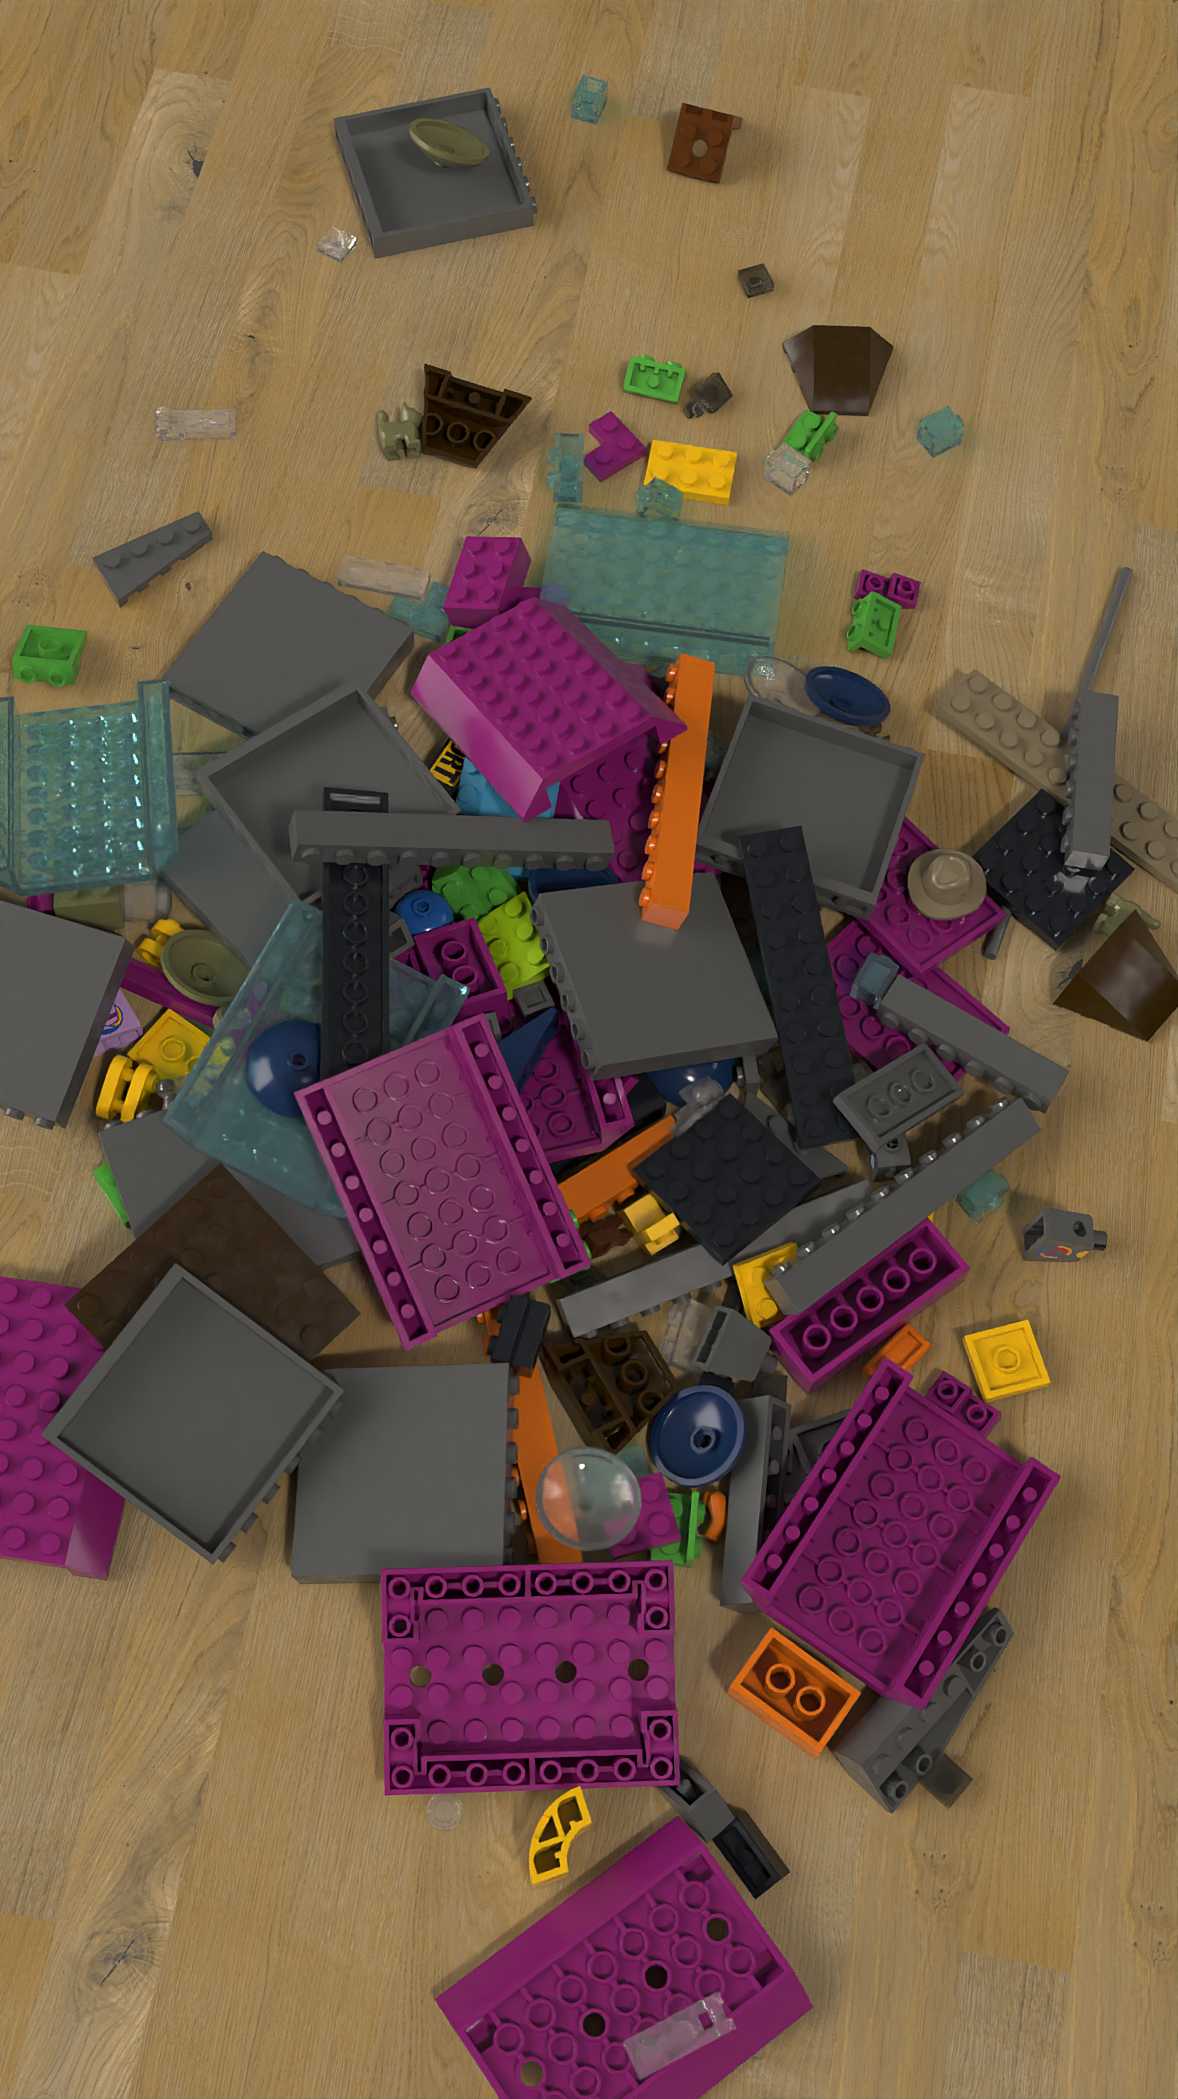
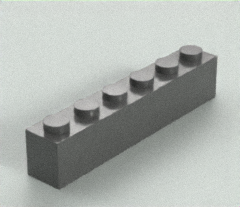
(1090, 781)
(971, 1044)
(755, 1494)

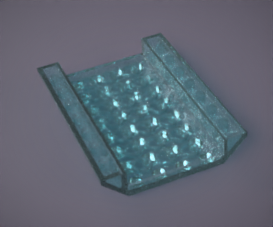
(668, 584)
(87, 794)
(215, 1104)

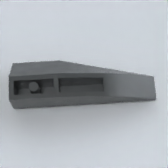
(899, 1743)

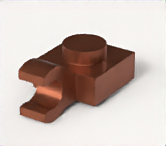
(603, 1240)

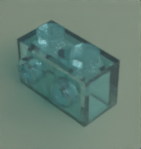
(568, 468)

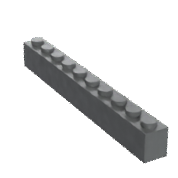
(449, 840)
(901, 1206)
(694, 1268)

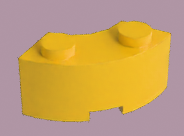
(554, 1835)

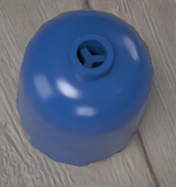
(424, 911)

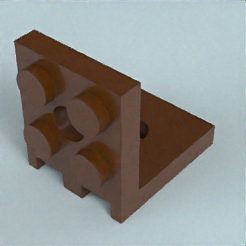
(705, 125)

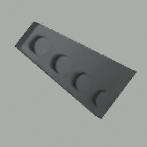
(144, 558)

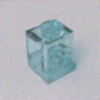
(983, 1195)

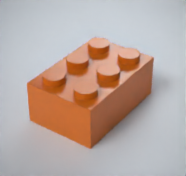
(793, 1693)

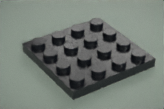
(1030, 877)
(726, 1179)

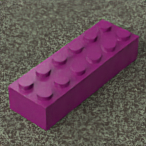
(868, 1306)

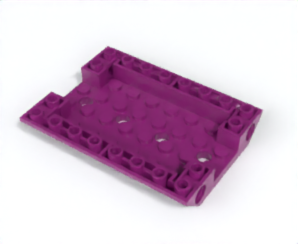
(529, 1725)
(594, 1959)

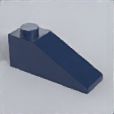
(527, 1045)

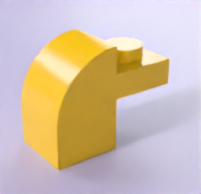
(649, 1224)

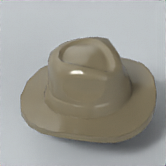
(946, 884)

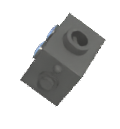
(890, 1159)

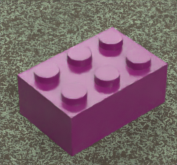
(486, 580)
(464, 957)

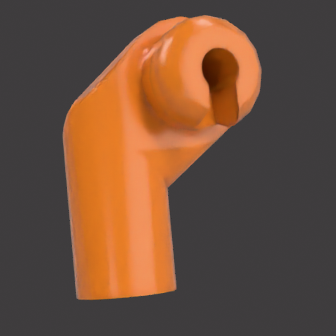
(718, 1509)

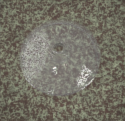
(779, 684)
(590, 1478)

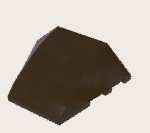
(839, 367)
(465, 418)
(1125, 983)
(610, 1385)

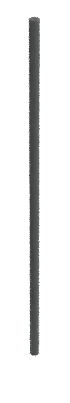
(1086, 684)

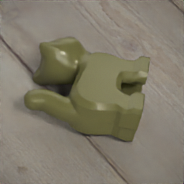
(400, 434)
(1120, 910)

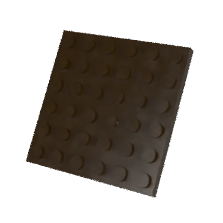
(234, 1251)

